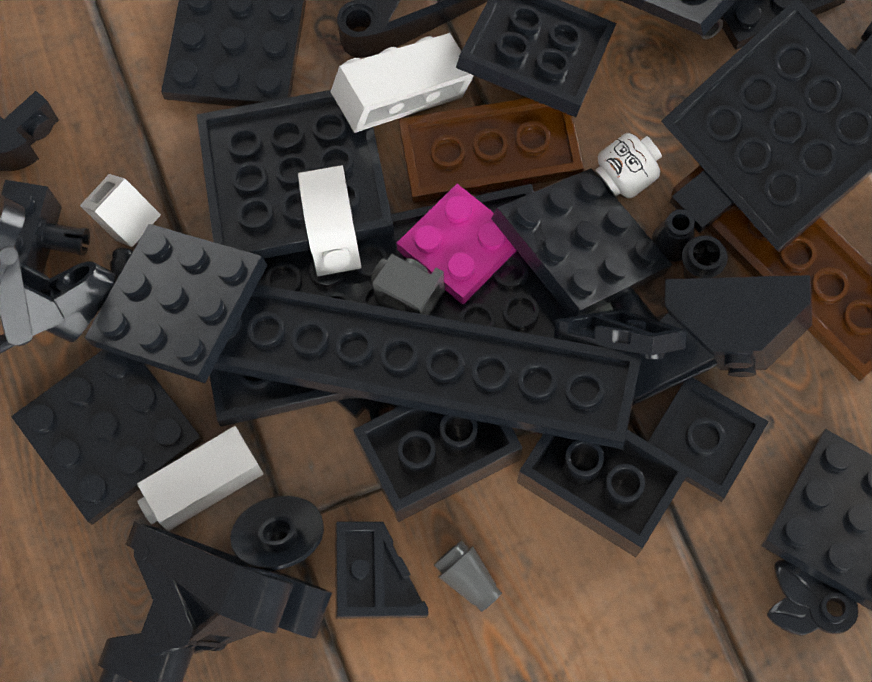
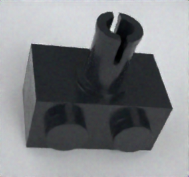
(40, 226)

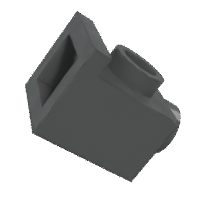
(407, 285)

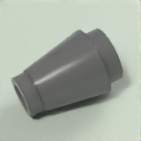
(468, 575)

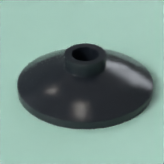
(277, 533)

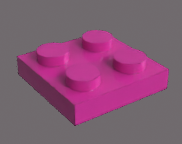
(459, 241)

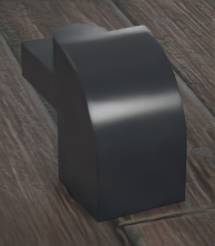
(21, 129)

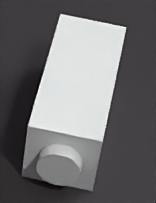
(198, 480)

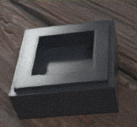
(702, 200)

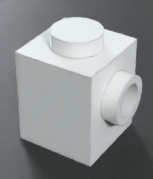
(120, 210)

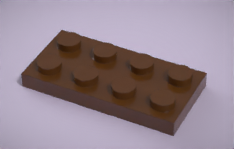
(488, 148)

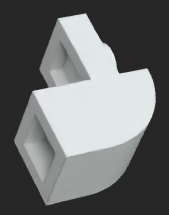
(329, 220)

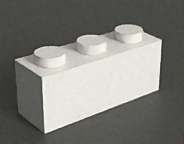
(400, 82)

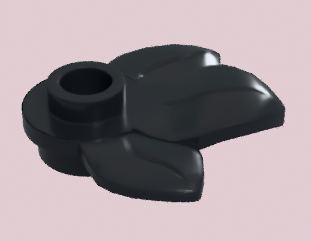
(806, 601)

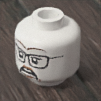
(629, 165)

